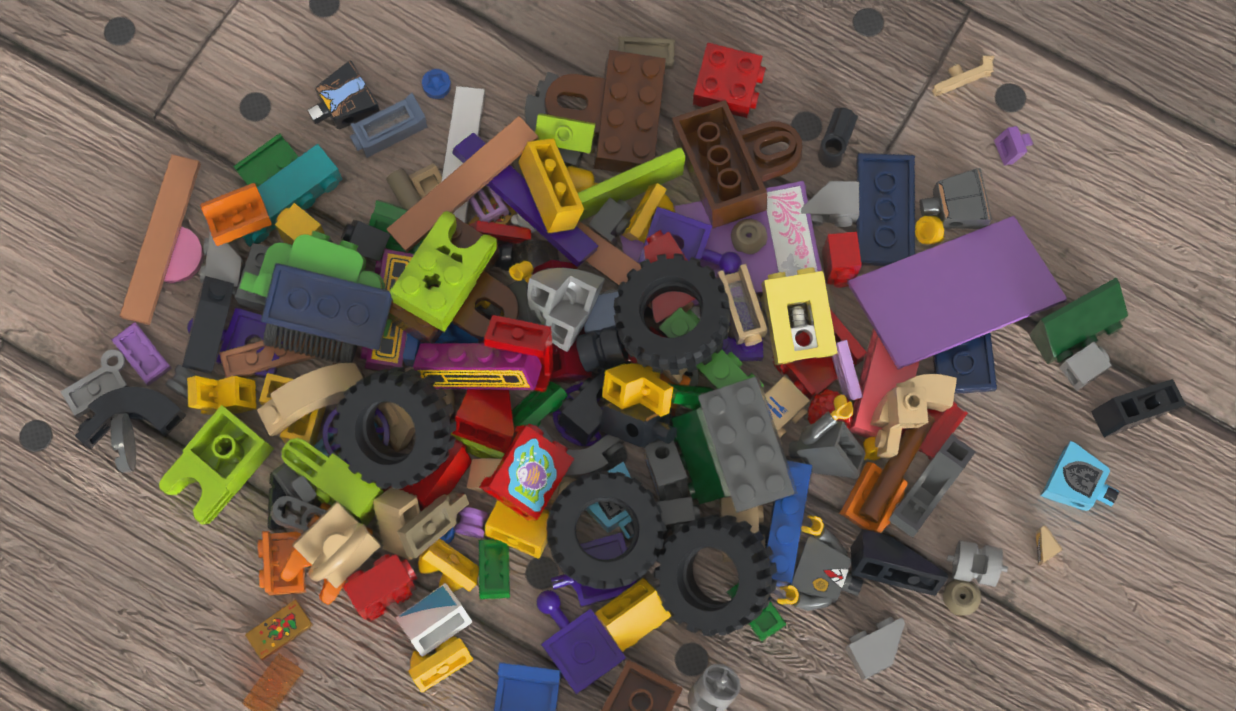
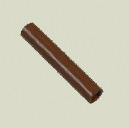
(894, 471)

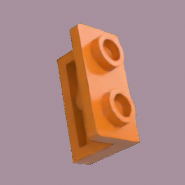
(235, 214)
(860, 493)
(275, 551)

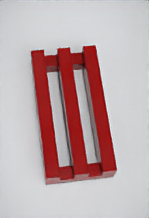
(502, 232)

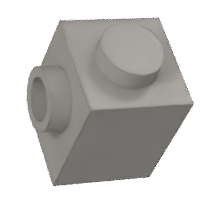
(1086, 366)

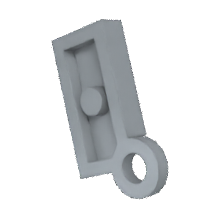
(95, 384)

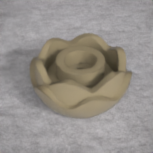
(752, 244)
(960, 606)

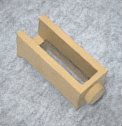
(745, 310)

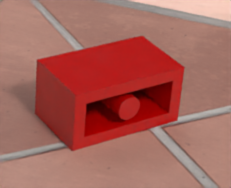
(841, 258)

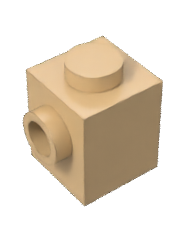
(907, 406)

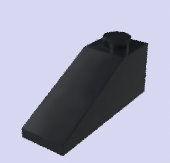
(208, 324)
(1137, 407)
(892, 563)

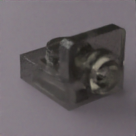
(535, 252)

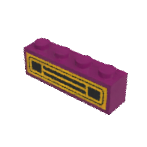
(392, 346)
(476, 367)

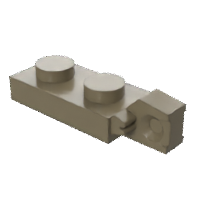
(431, 523)

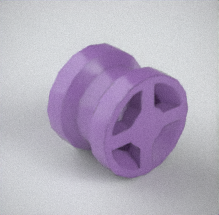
(471, 522)

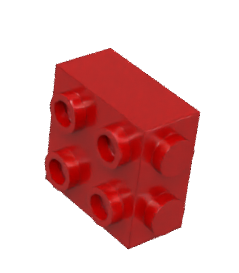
(730, 77)
(381, 586)

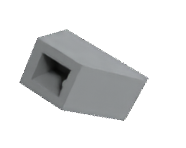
(834, 204)
(222, 263)
(877, 650)

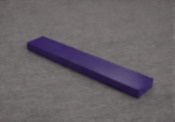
(515, 192)

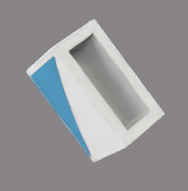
(433, 619)

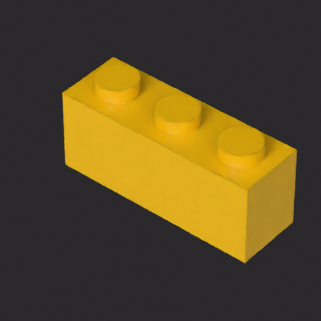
(551, 185)

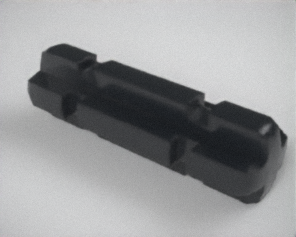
(275, 493)

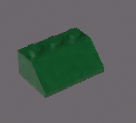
(1080, 322)
(700, 457)

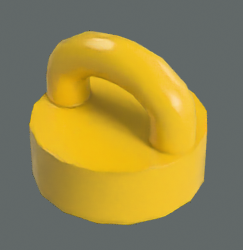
(929, 230)

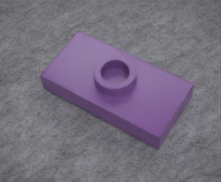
(141, 354)

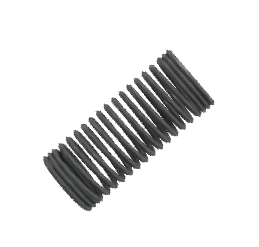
(271, 333)

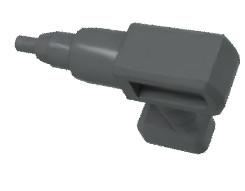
(294, 485)

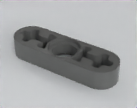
(295, 507)

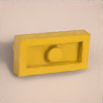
(641, 219)
(456, 568)
(431, 669)

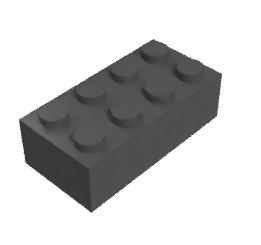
(747, 444)

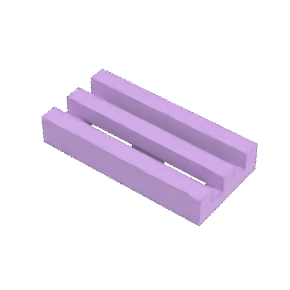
(493, 214)
(846, 371)

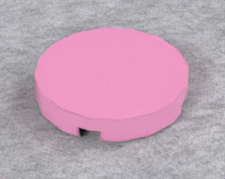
(185, 258)

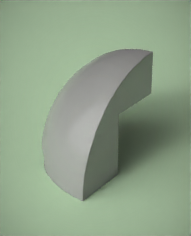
(563, 301)

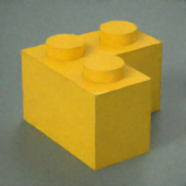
(305, 427)

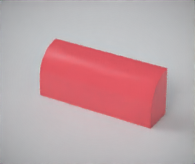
(876, 379)

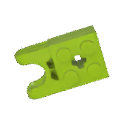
(441, 264)
(215, 469)
(332, 479)

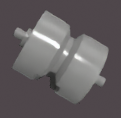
(977, 563)
(714, 689)

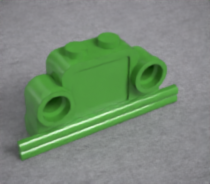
(318, 256)

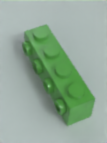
(723, 368)

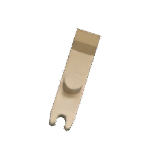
(962, 78)

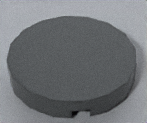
(124, 441)

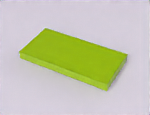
(633, 181)

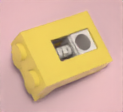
(802, 288)

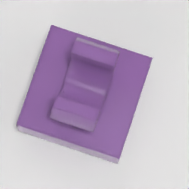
(1012, 145)

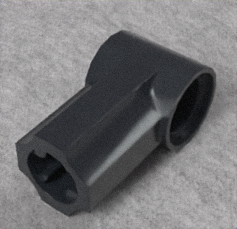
(837, 137)

